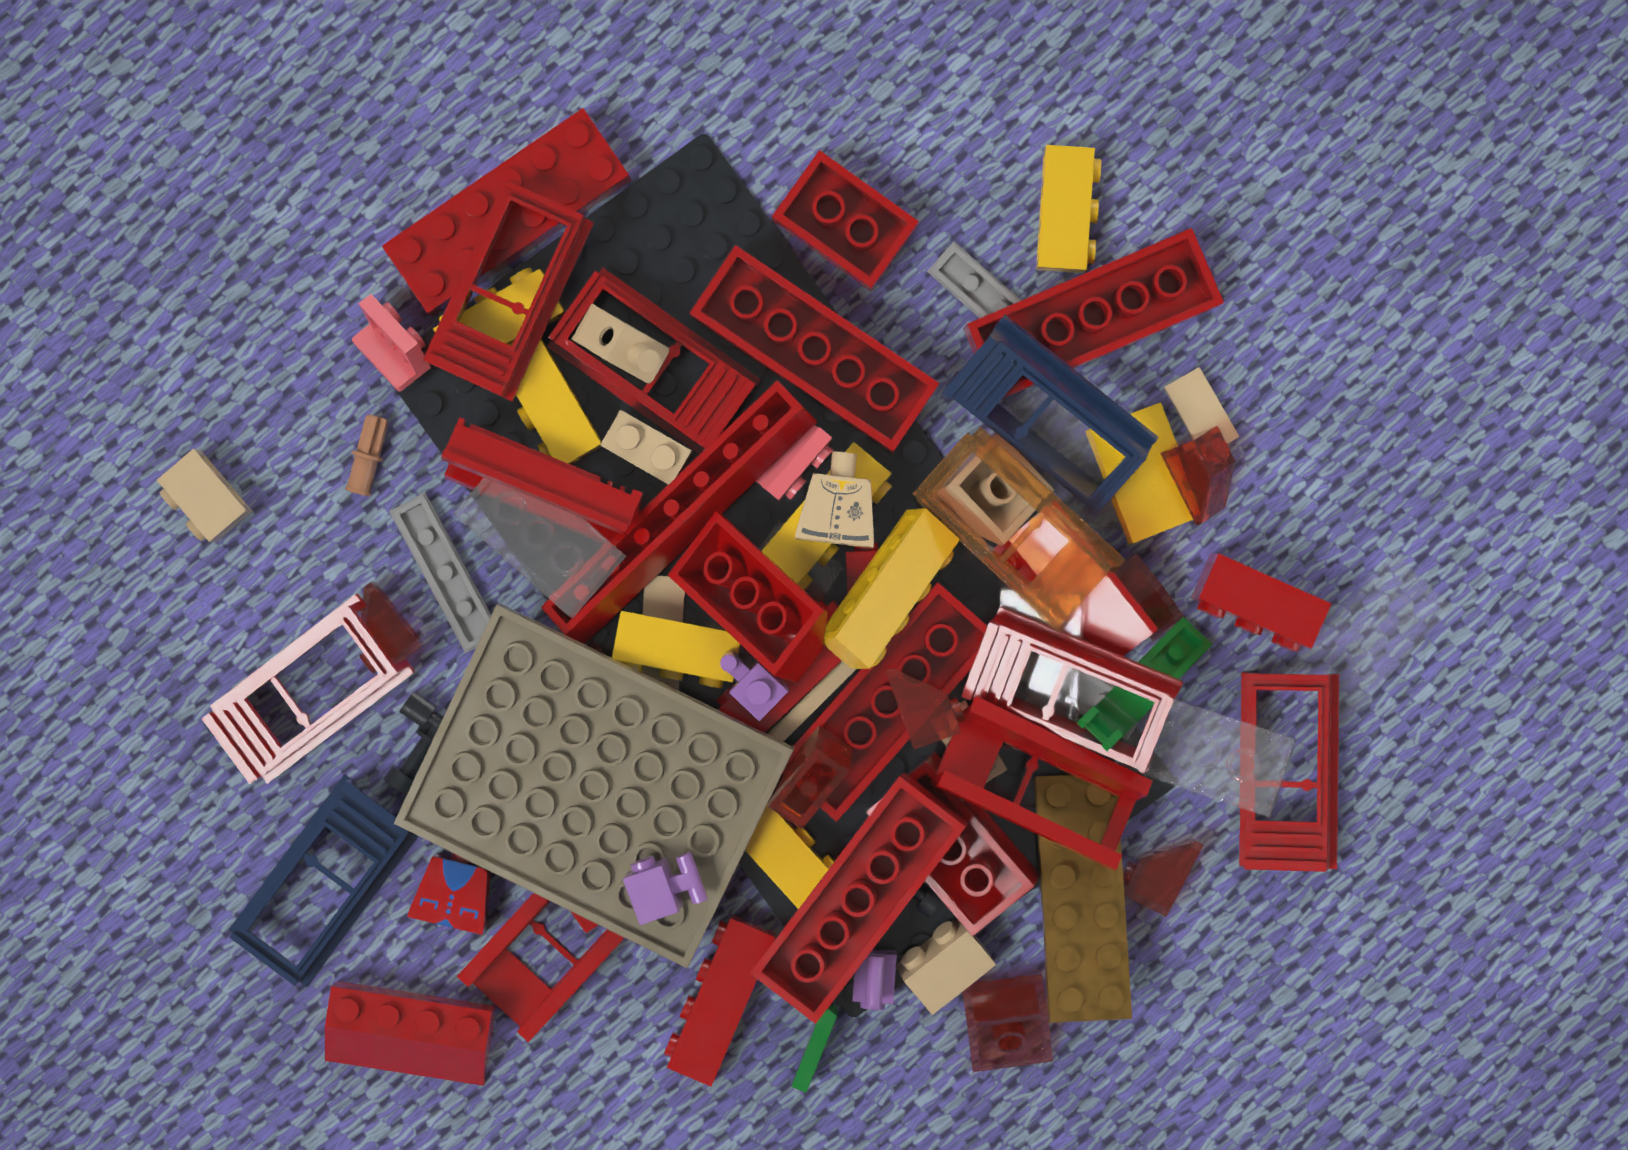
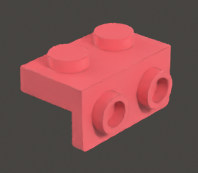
(389, 346)
(786, 474)

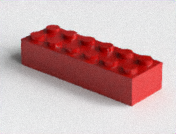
(564, 165)
(1112, 304)
(814, 349)
(934, 647)
(859, 897)

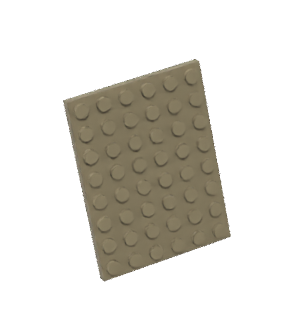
(578, 767)

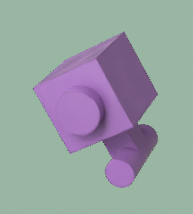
(754, 686)
(657, 891)
(875, 980)

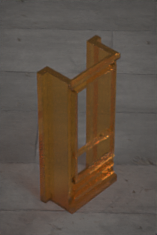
(1068, 575)

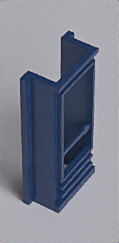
(1014, 353)
(367, 829)

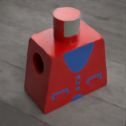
(453, 894)

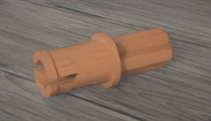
(367, 455)

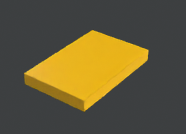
(1150, 497)

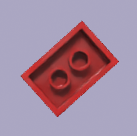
(845, 220)
(1260, 603)

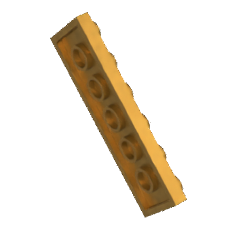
(1081, 909)

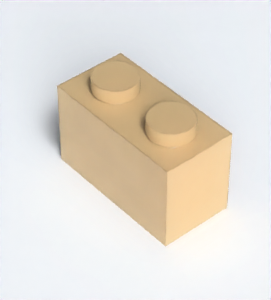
(646, 448)
(203, 496)
(944, 965)

